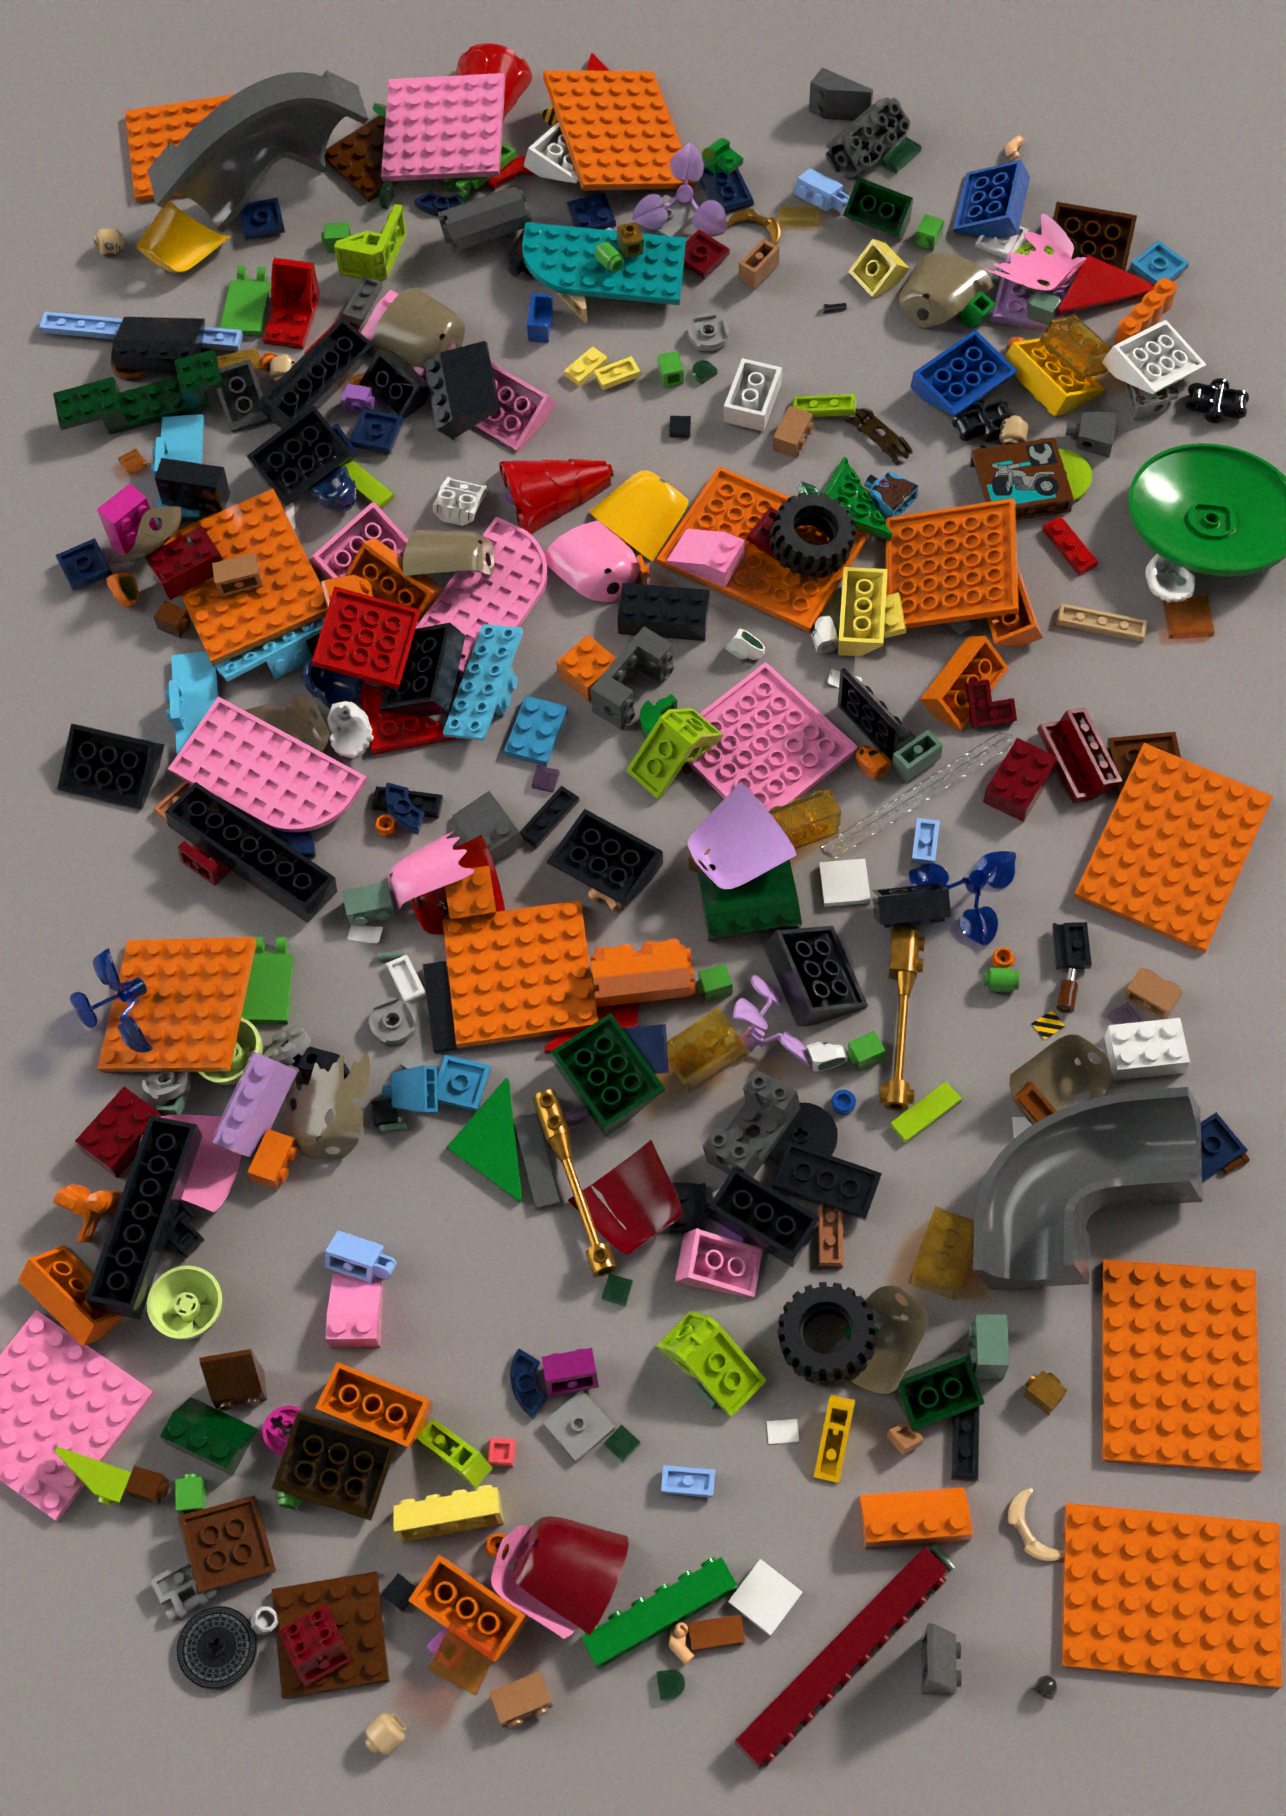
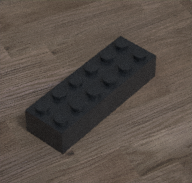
(316, 374)

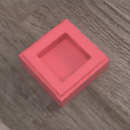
(501, 1452)

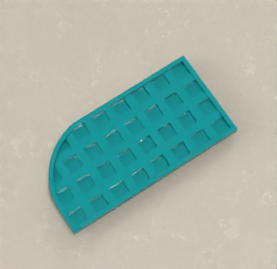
(566, 263)

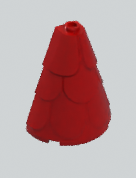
(497, 59)
(552, 487)

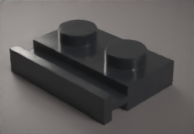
(1071, 945)
(693, 1205)

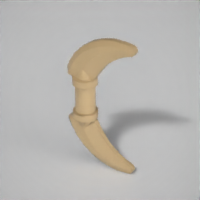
(1016, 1518)

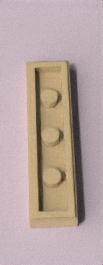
(1102, 623)

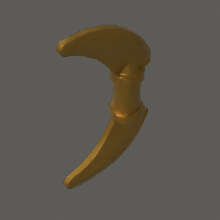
(750, 215)

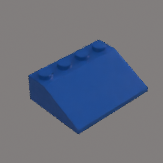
(993, 201)
(962, 374)

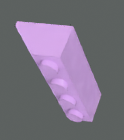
(254, 1104)

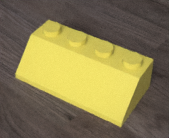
(862, 610)
(447, 1514)

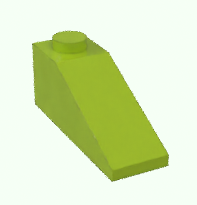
(455, 1453)
(100, 1478)

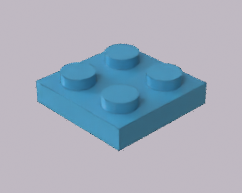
(1159, 263)
(462, 1083)

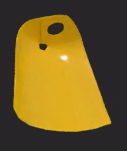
(177, 240)
(642, 512)

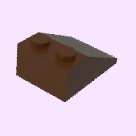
(234, 1379)

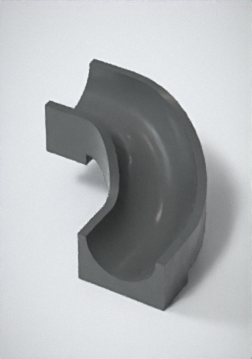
(244, 136)
(1070, 1166)

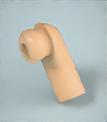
(1012, 146)
(594, 895)
(677, 1642)

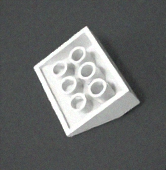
(551, 157)
(1153, 359)

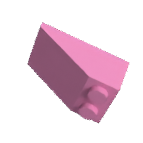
(708, 555)
(718, 1264)
(354, 1312)

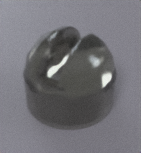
(1046, 1687)

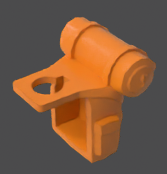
(88, 1205)

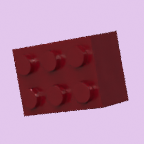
(184, 562)
(1020, 779)
(116, 1132)

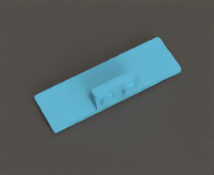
(181, 441)
(279, 654)
(486, 683)
(190, 693)

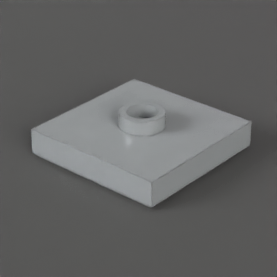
(678, 218)
(579, 1426)

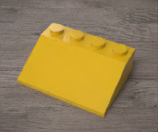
(1050, 379)

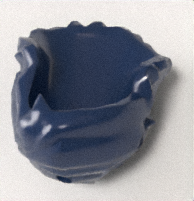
(336, 491)
(330, 685)

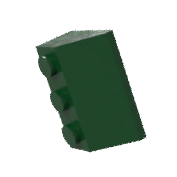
(879, 208)
(938, 1390)
(208, 1435)

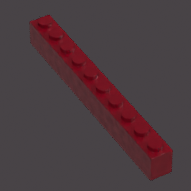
(841, 1657)

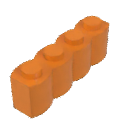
(1148, 311)

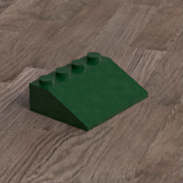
(753, 908)
(607, 1074)

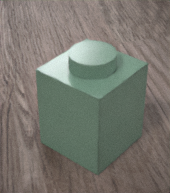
(1043, 307)

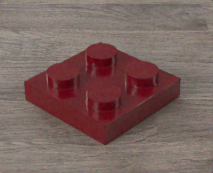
(703, 253)

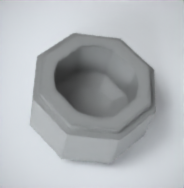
(264, 1620)

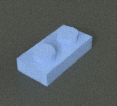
(925, 841)
(688, 1481)

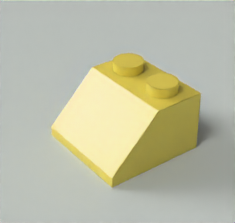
(878, 268)

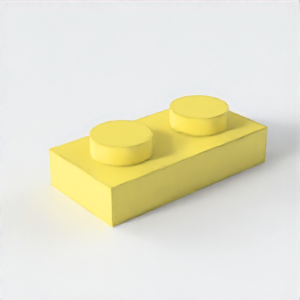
(585, 365)
(617, 373)
(894, 616)

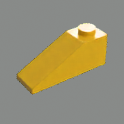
(834, 1438)

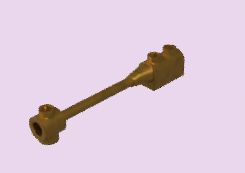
(904, 967)
(559, 1137)

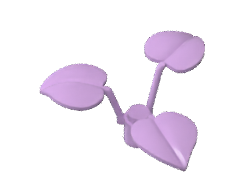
(684, 165)
(754, 1034)

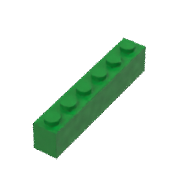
(659, 1612)

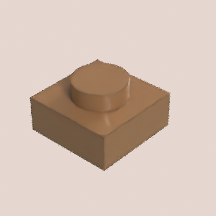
(904, 1438)

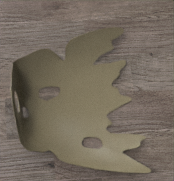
(296, 720)
(313, 1101)

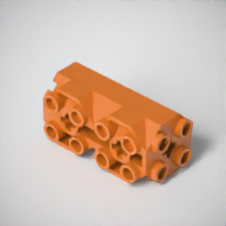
(651, 974)

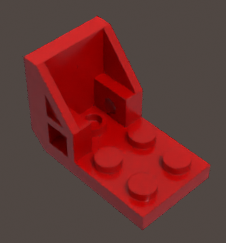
(294, 303)

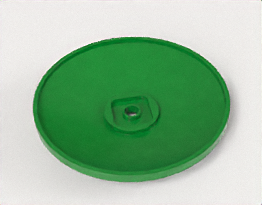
(1204, 481)

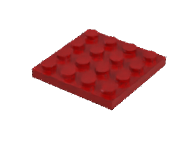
(366, 637)

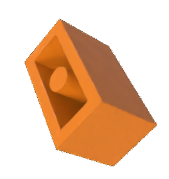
(273, 1159)

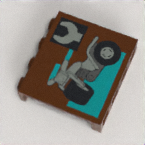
(1028, 473)

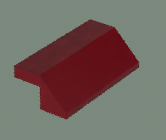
(1081, 755)

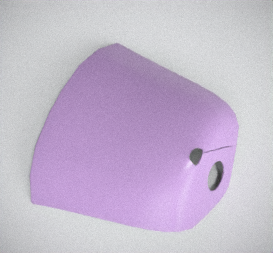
(741, 840)

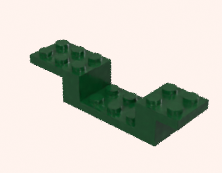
(143, 404)

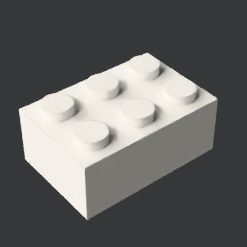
(752, 394)
(1146, 1049)

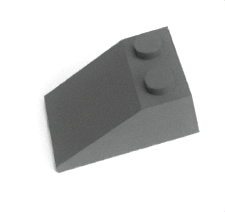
(838, 96)
(241, 395)
(489, 819)
(938, 1661)

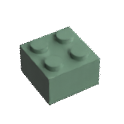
(989, 1346)

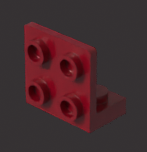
(202, 863)
(315, 1645)

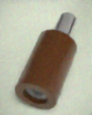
(1067, 993)

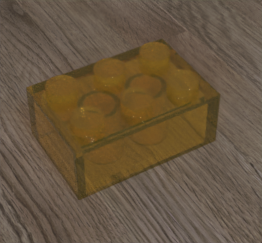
(1076, 346)
(809, 818)
(705, 1049)
(944, 1254)

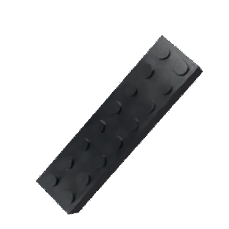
(251, 852)
(144, 1217)

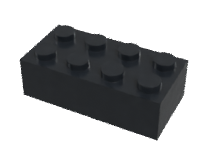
(664, 610)
(763, 1216)

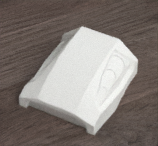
(458, 501)

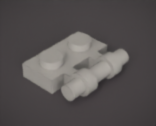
(174, 1583)

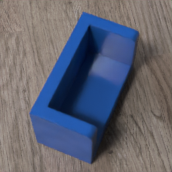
(540, 318)

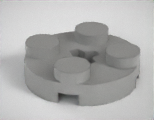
(708, 342)
(399, 1010)
(288, 1045)
(162, 1091)

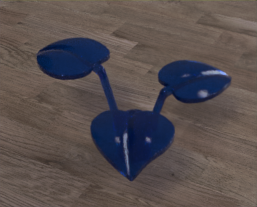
(993, 868)
(127, 992)

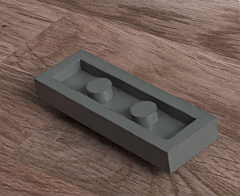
(362, 300)

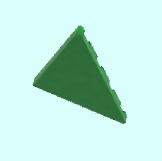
(848, 490)
(490, 1142)

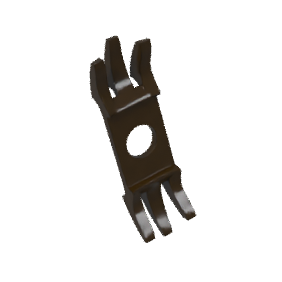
(886, 442)

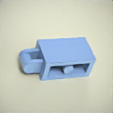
(820, 191)
(358, 1258)

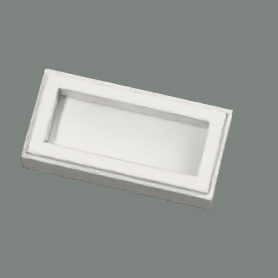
(406, 979)

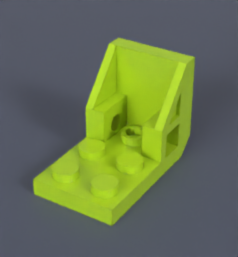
(360, 258)
(675, 739)
(713, 1358)

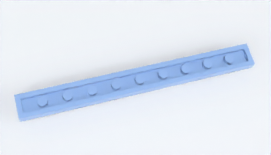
(107, 328)

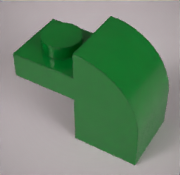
(721, 157)
(977, 310)
(651, 713)

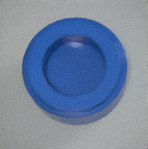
(843, 1102)

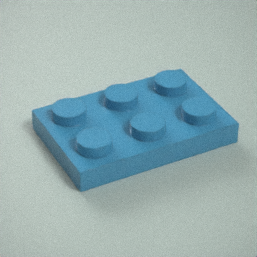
(536, 730)

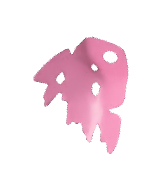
(1039, 265)

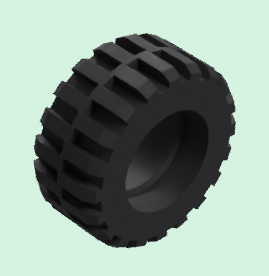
(817, 512)
(816, 1303)

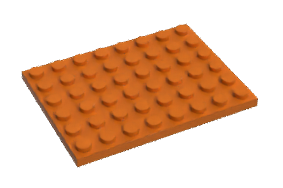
(615, 128)
(735, 506)
(289, 591)
(1173, 847)
(1180, 1366)
(1171, 1595)

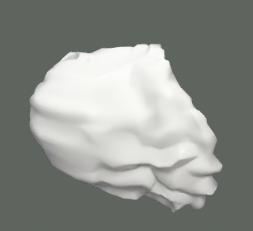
(1163, 585)
(349, 729)

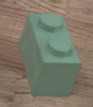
(917, 756)
(368, 904)

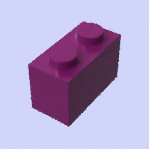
(570, 1372)

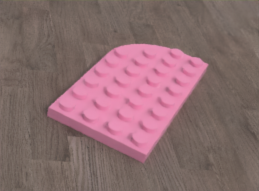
(496, 598)
(266, 771)

